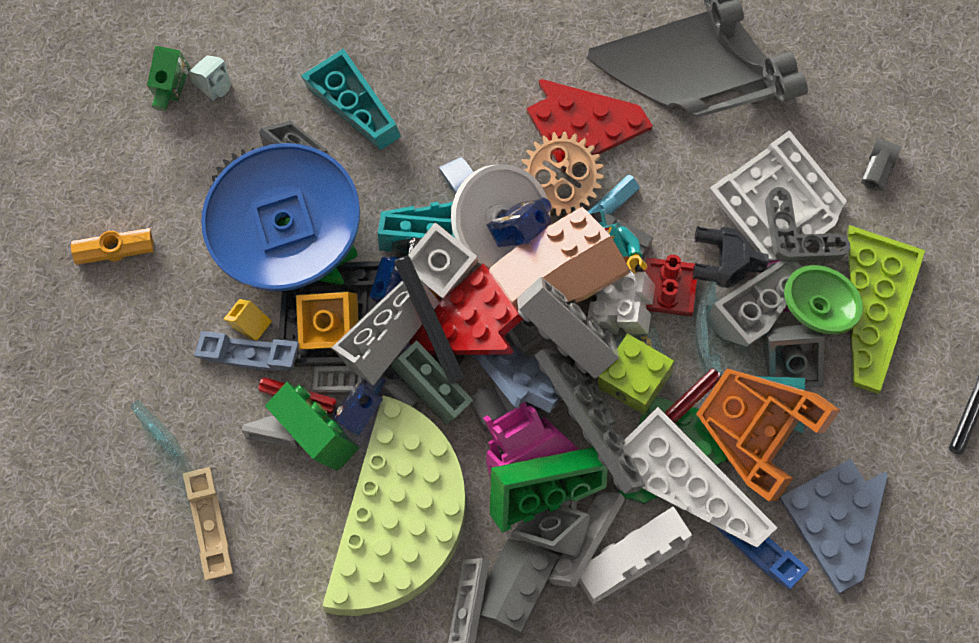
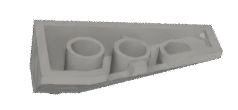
(753, 307)

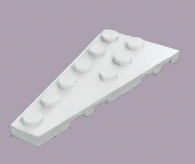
(689, 479)

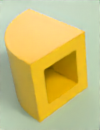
(248, 319)

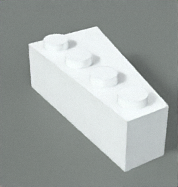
(635, 555)

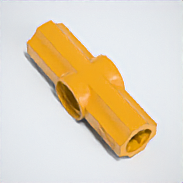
(96, 248)

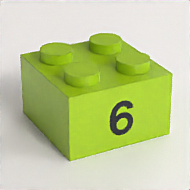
(636, 374)

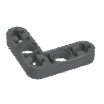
(797, 241)

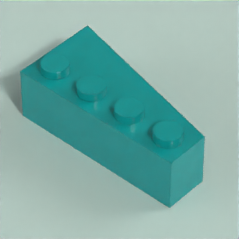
(351, 97)

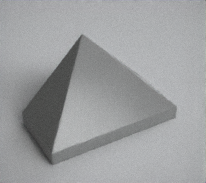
(270, 431)

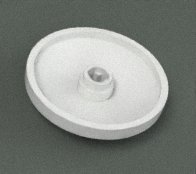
(483, 199)

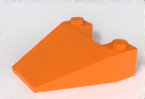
(754, 419)

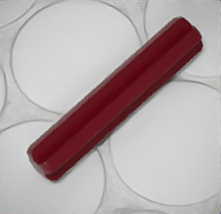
(693, 395)

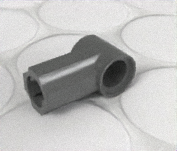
(881, 161)
(397, 389)

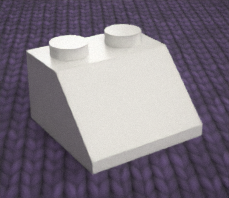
(442, 260)

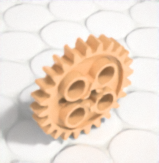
(574, 155)

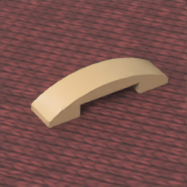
(208, 523)

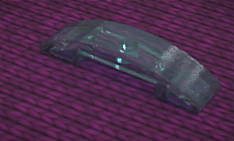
(701, 333)

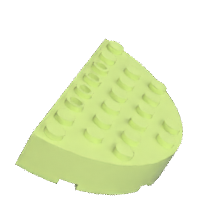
(401, 516)

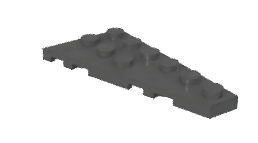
(593, 414)

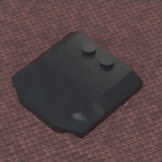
(357, 279)

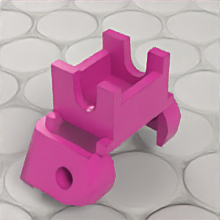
(523, 438)

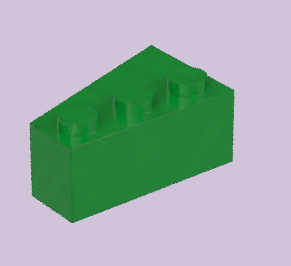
(311, 426)

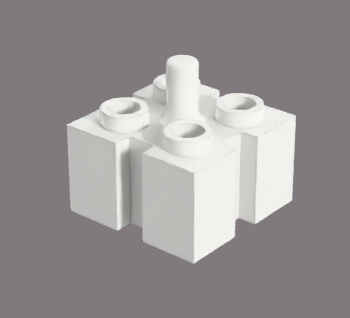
(624, 304)

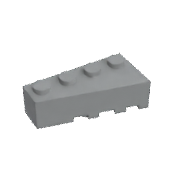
(568, 327)
(381, 334)

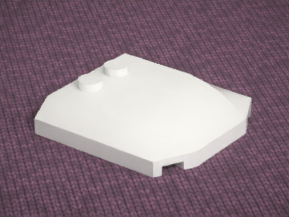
(783, 165)

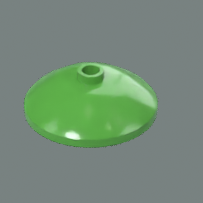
(823, 299)

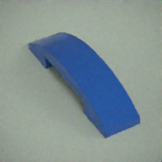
(771, 559)

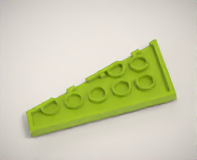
(885, 279)

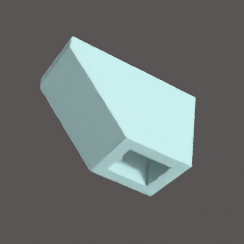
(211, 77)

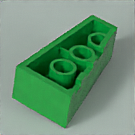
(543, 484)

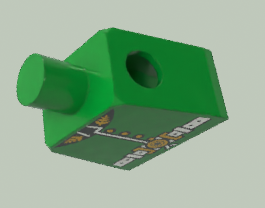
(166, 76)

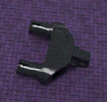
(734, 257)

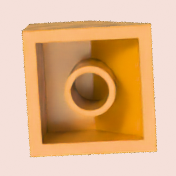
(325, 318)

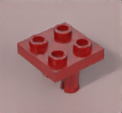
(673, 285)

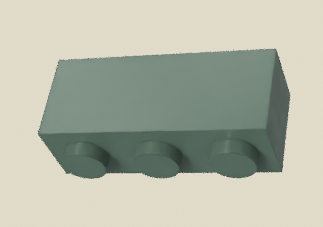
(430, 383)

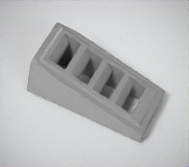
(341, 389)

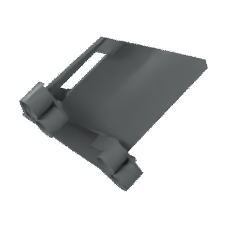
(699, 60)

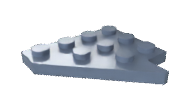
(520, 378)
(838, 520)

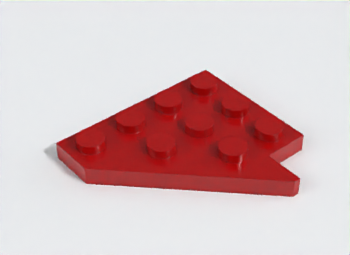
(591, 116)
(475, 317)

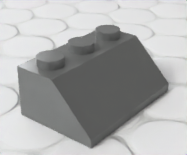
(516, 585)

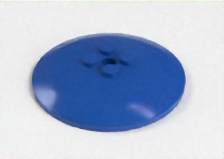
(272, 184)

